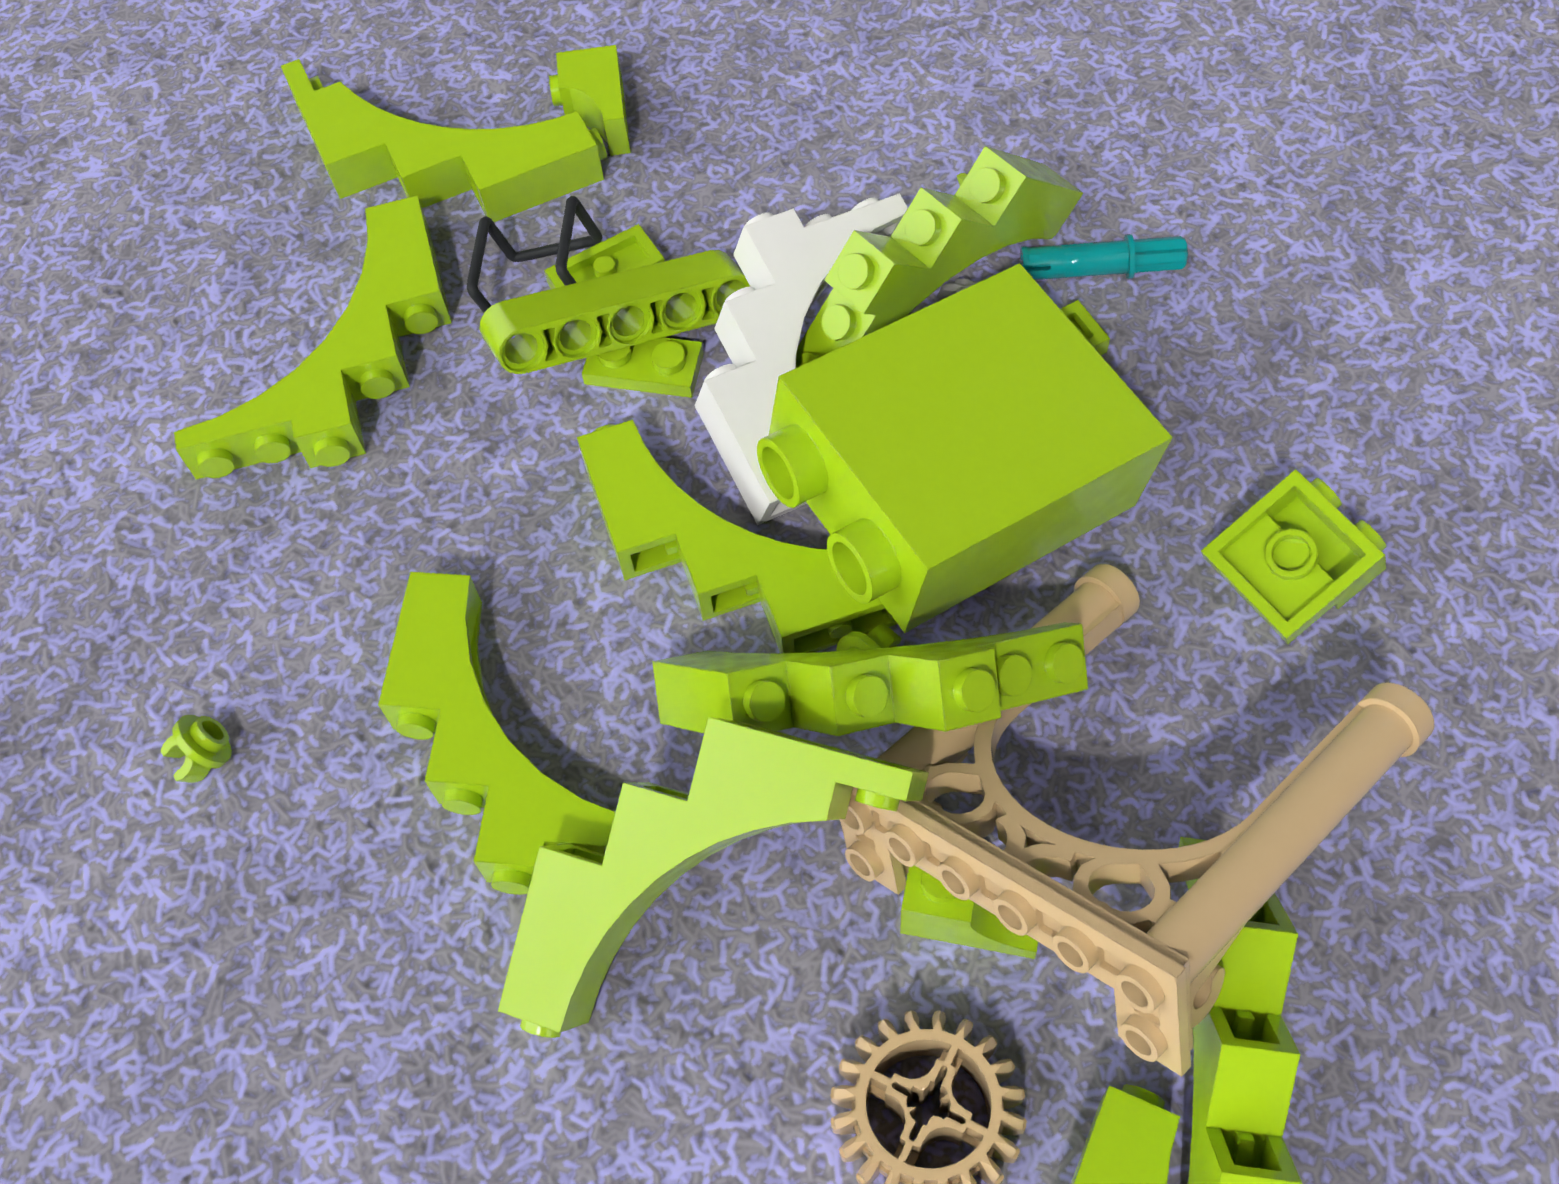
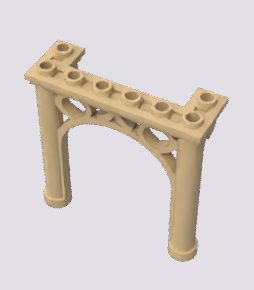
(1169, 951)

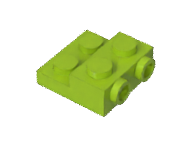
(1296, 555)

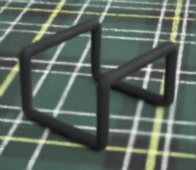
(486, 225)

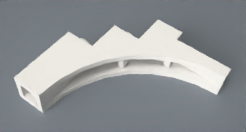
(763, 329)

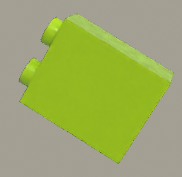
(958, 446)

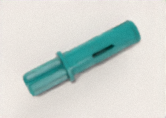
(1105, 258)

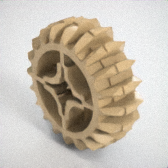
(898, 1091)

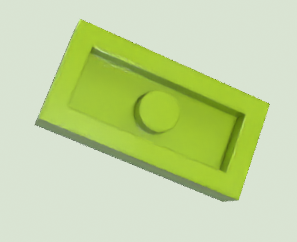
(614, 255)
(653, 367)

